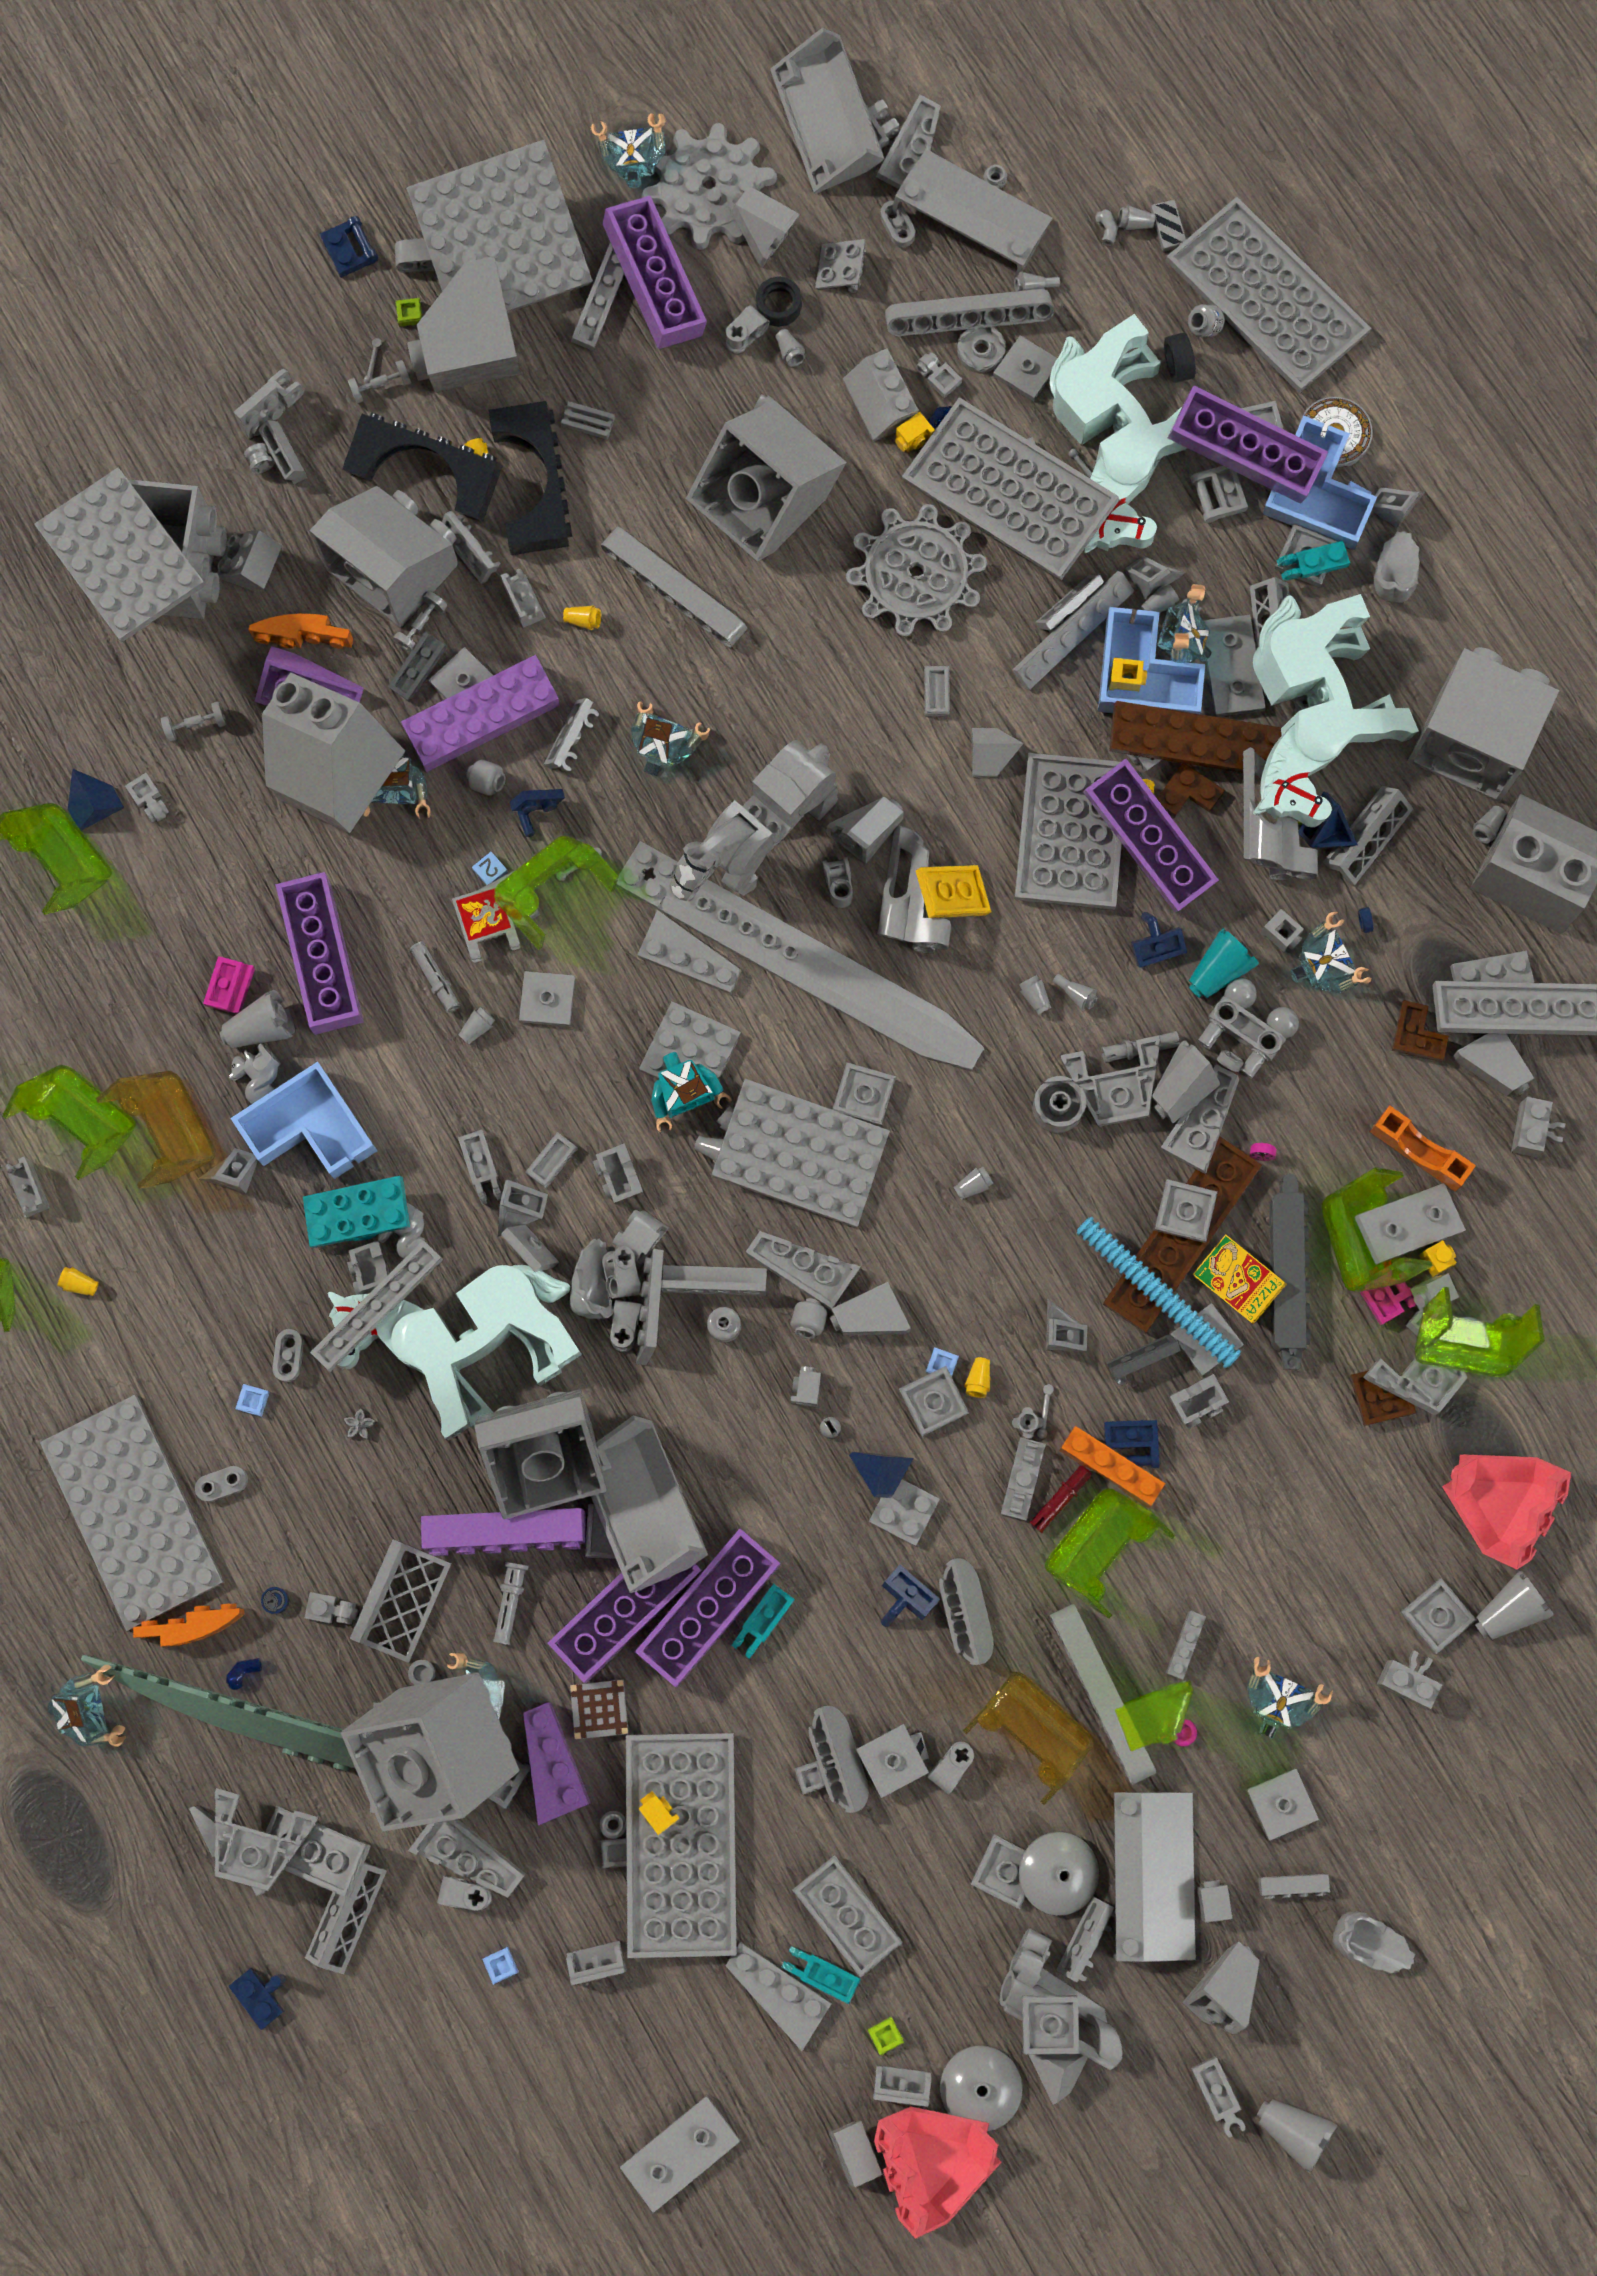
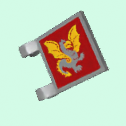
(483, 920)

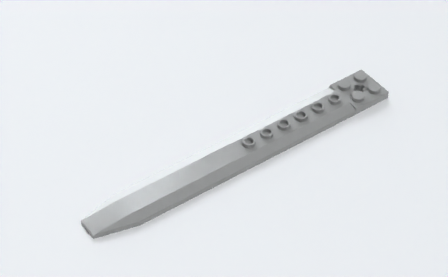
(803, 962)

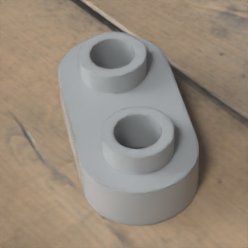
(898, 225)
(287, 1356)
(220, 1484)

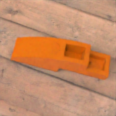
(292, 628)
(198, 1625)

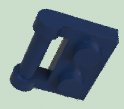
(341, 250)
(1134, 1435)

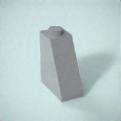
(1496, 1062)
(870, 1314)

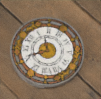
(1347, 417)

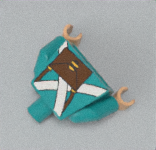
(683, 1088)

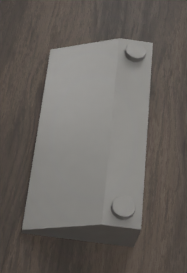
(826, 111)
(973, 208)
(644, 1507)
(1154, 1876)

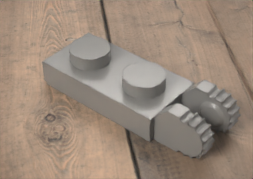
(480, 1163)

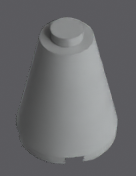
(259, 1023)
(1513, 1609)
(1297, 2131)

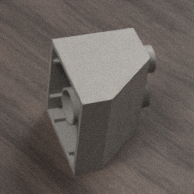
(466, 331)
(764, 478)
(385, 551)
(325, 752)
(1540, 865)
(540, 1453)

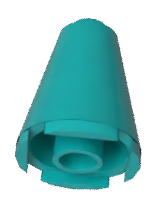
(1220, 965)

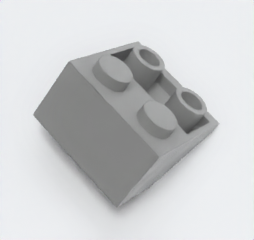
(249, 559)

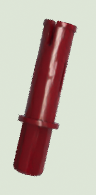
(1061, 1498)

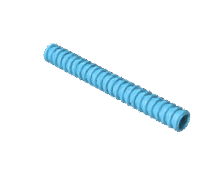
(1158, 1292)

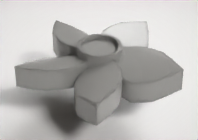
(359, 1424)

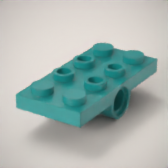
(356, 1212)

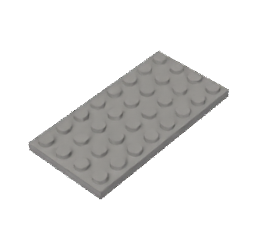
(1268, 294)
(1010, 488)
(131, 1512)
(685, 1876)

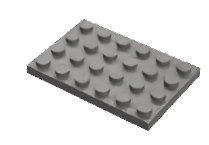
(119, 554)
(1064, 842)
(800, 1153)

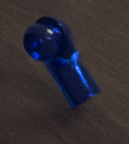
(938, 415)
(240, 1669)

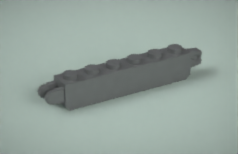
(1288, 1262)

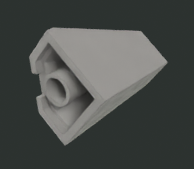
(762, 222)
(866, 828)
(1184, 1083)
(1227, 1990)

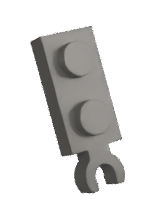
(1218, 2093)

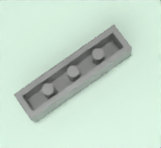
(1185, 1645)
(1294, 1884)

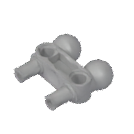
(1248, 1028)

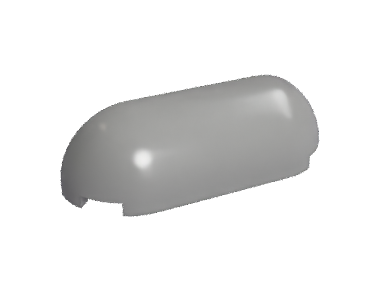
(966, 1612)
(838, 1759)

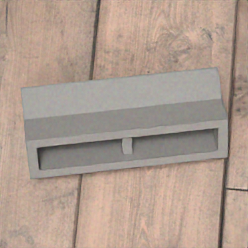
(285, 451)

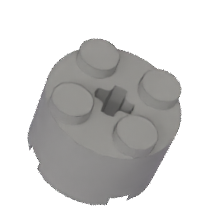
(1070, 1096)

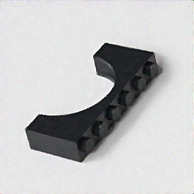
(379, 440)
(544, 525)

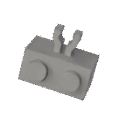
(1533, 1127)
(1410, 1683)

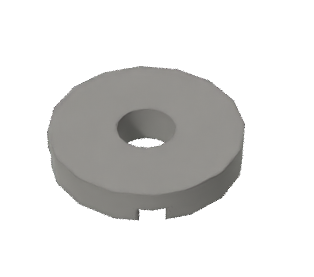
(978, 361)

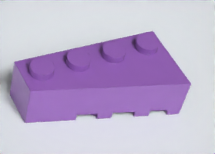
(553, 1770)

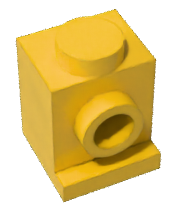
(913, 433)
(1127, 667)
(1441, 1256)
(657, 1812)

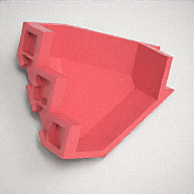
(1507, 1502)
(933, 2164)

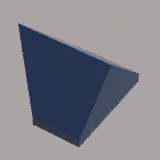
(91, 800)
(1332, 831)
(881, 1471)

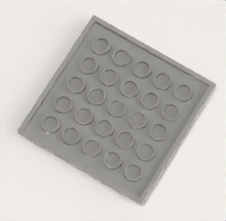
(505, 211)

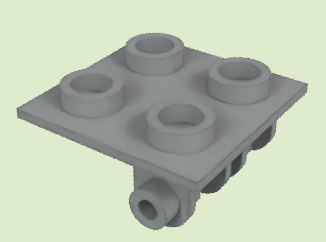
(841, 265)

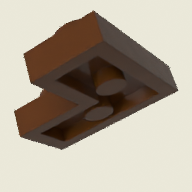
(1189, 785)
(1413, 1039)
(1376, 1405)

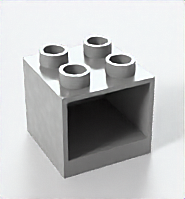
(194, 531)
(1484, 723)
(430, 1752)

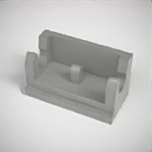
(522, 598)
(27, 1187)
(595, 1962)
(902, 2085)
(855, 2153)

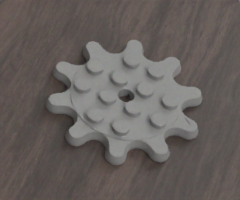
(701, 161)
(920, 545)

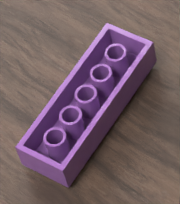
(654, 272)
(1247, 444)
(480, 713)
(1150, 835)
(319, 953)
(492, 1533)
(708, 1608)
(614, 1621)

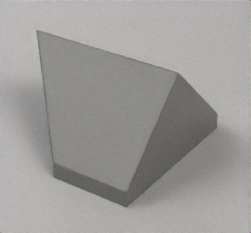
(1395, 504)
(1150, 575)
(991, 751)
(234, 1171)
(520, 1205)
(1064, 1331)
(1058, 2072)

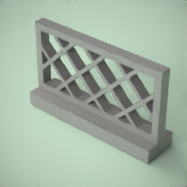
(379, 1590)

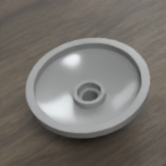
(1041, 1872)
(981, 2067)

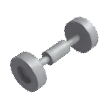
(379, 381)
(434, 602)
(193, 721)

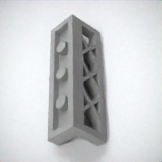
(1277, 592)
(1367, 829)
(714, 1280)
(335, 1917)

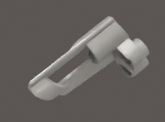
(1274, 843)
(905, 916)
(1029, 1978)

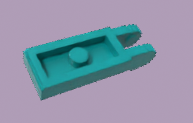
(1315, 561)
(764, 1618)
(824, 1975)

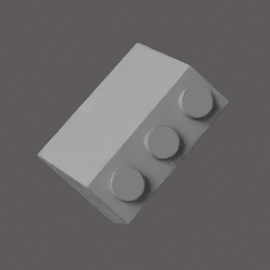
(880, 394)

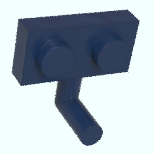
(535, 800)
(1158, 945)
(909, 1594)
(258, 1997)

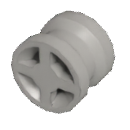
(259, 458)

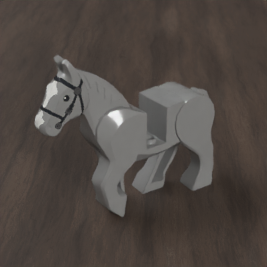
(743, 835)

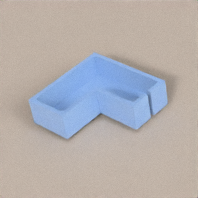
(1330, 505)
(1167, 682)
(308, 1110)

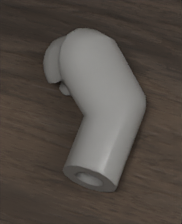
(1107, 219)

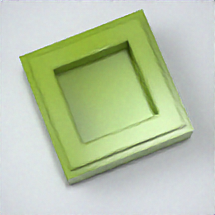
(409, 311)
(885, 2035)

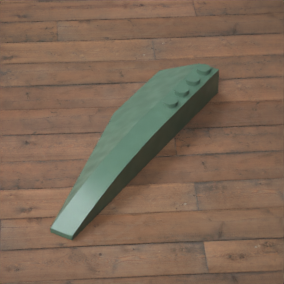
(237, 1715)

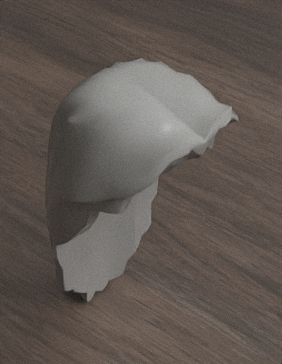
(1397, 568)
(588, 1285)
(1371, 1943)

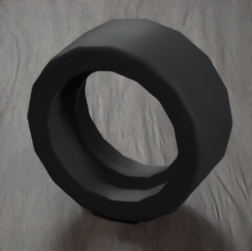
(779, 284)
(1179, 357)

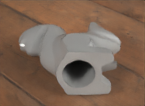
(261, 1070)
(409, 1237)

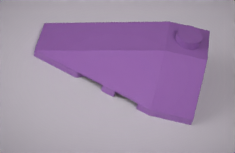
(282, 662)

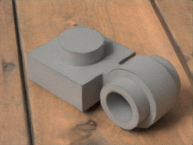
(941, 378)
(145, 793)
(323, 1609)

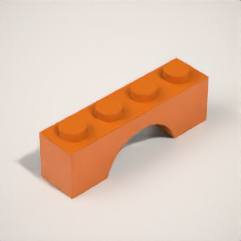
(1439, 1162)
(1113, 1466)

